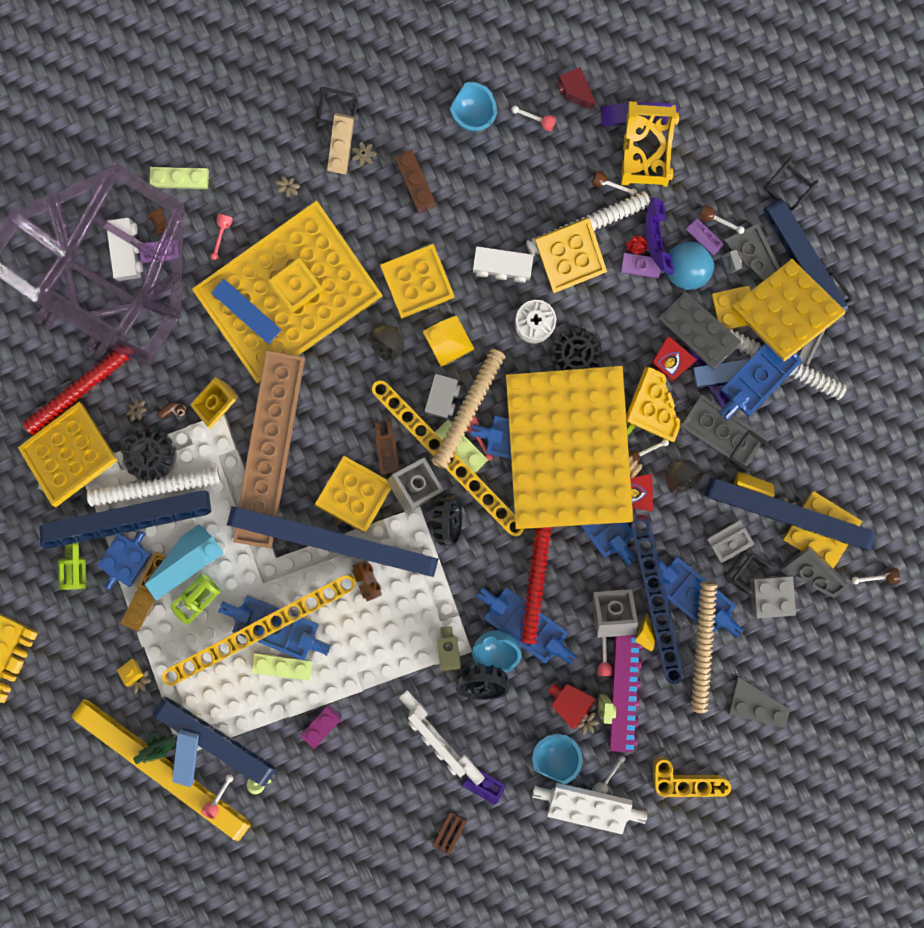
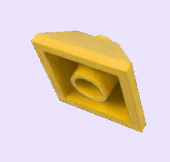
(448, 340)
(214, 401)

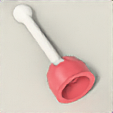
(547, 121)
(604, 668)
(211, 809)

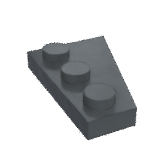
(754, 251)
(813, 569)
(757, 706)

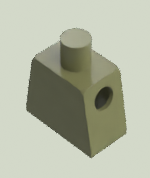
(448, 659)

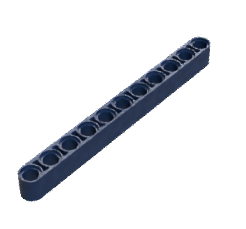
(332, 541)

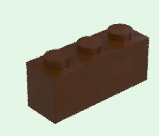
(415, 181)

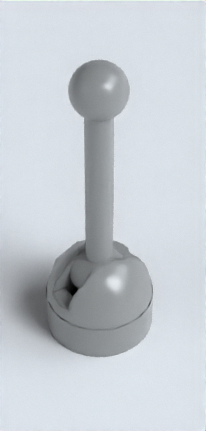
(602, 787)

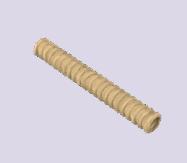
(468, 409)
(704, 647)

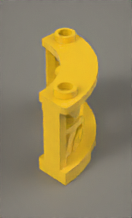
(634, 121)

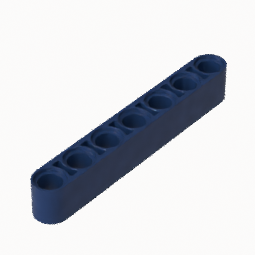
(799, 247)
(215, 741)

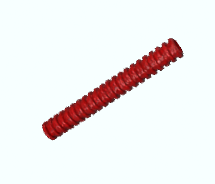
(74, 392)
(535, 585)

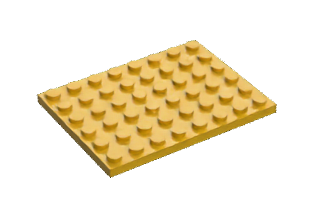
(330, 260)
(569, 448)

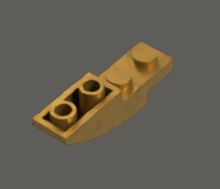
(143, 600)

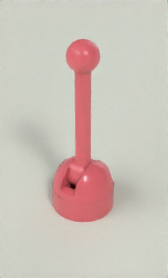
(223, 222)
(469, 429)

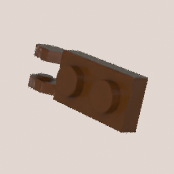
(386, 449)

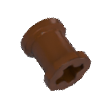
(158, 220)

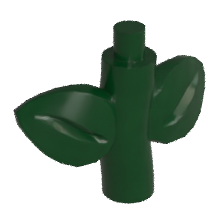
(156, 748)

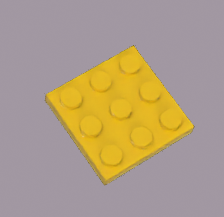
(570, 255)
(417, 281)
(354, 494)
(827, 548)

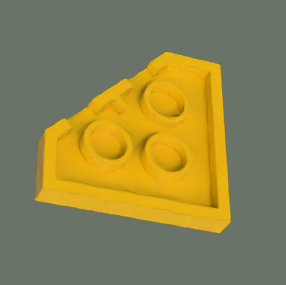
(653, 406)

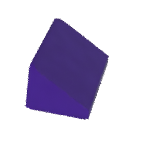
(488, 789)

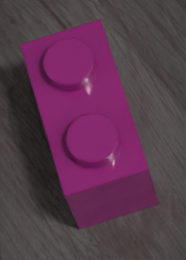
(321, 726)

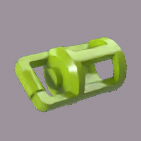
(71, 565)
(193, 600)

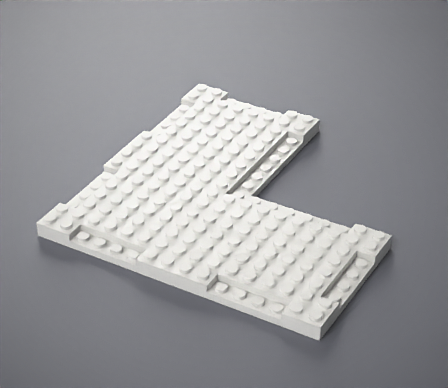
(368, 638)

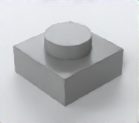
(732, 261)

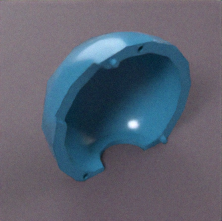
(473, 107)
(691, 265)
(497, 649)
(557, 758)

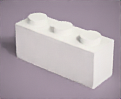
(124, 255)
(502, 264)

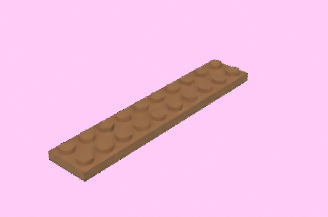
(270, 441)

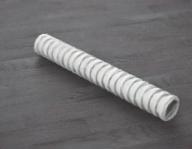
(606, 216)
(803, 373)
(153, 487)

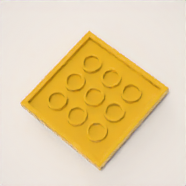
(788, 310)
(67, 454)

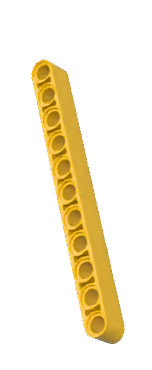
(457, 462)
(250, 633)
(161, 770)

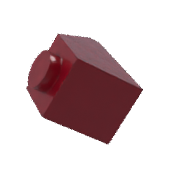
(575, 88)

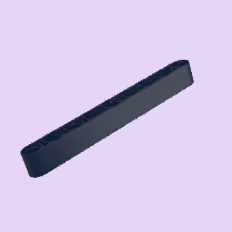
(790, 514)
(125, 519)
(662, 608)

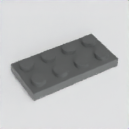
(699, 331)
(720, 434)

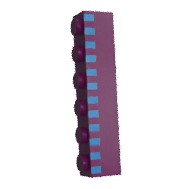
(624, 693)

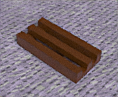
(442, 848)

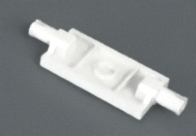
(456, 764)
(589, 807)

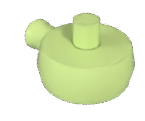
(254, 788)

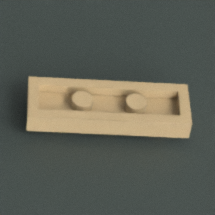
(340, 143)

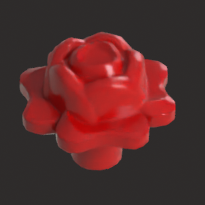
(637, 245)

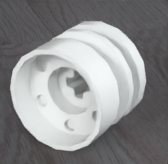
(528, 330)

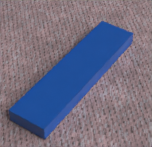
(246, 311)

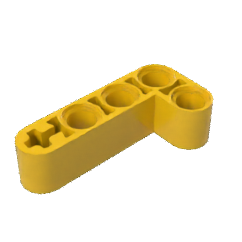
(691, 780)

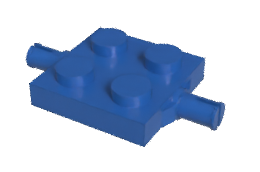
(124, 559)

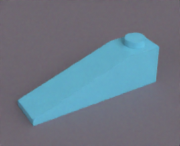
(189, 556)

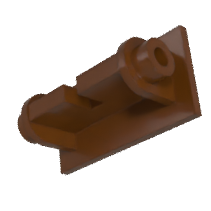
(371, 588)

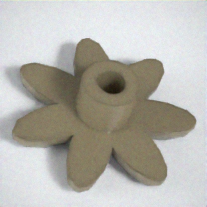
(366, 157)
(287, 186)
(136, 410)
(140, 683)
(589, 726)

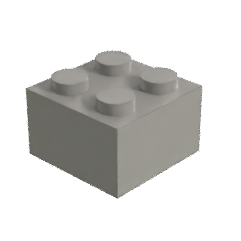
(442, 396)
(415, 485)
(772, 596)
(614, 613)

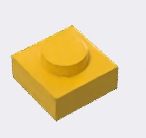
(130, 672)

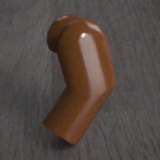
(172, 408)

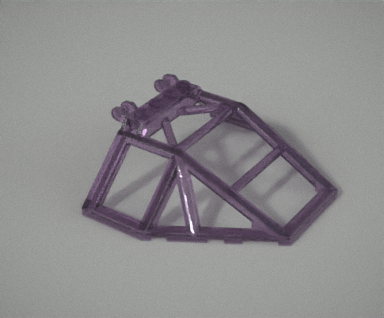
(66, 248)

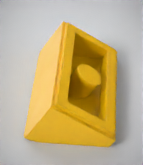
(754, 484)
(646, 633)

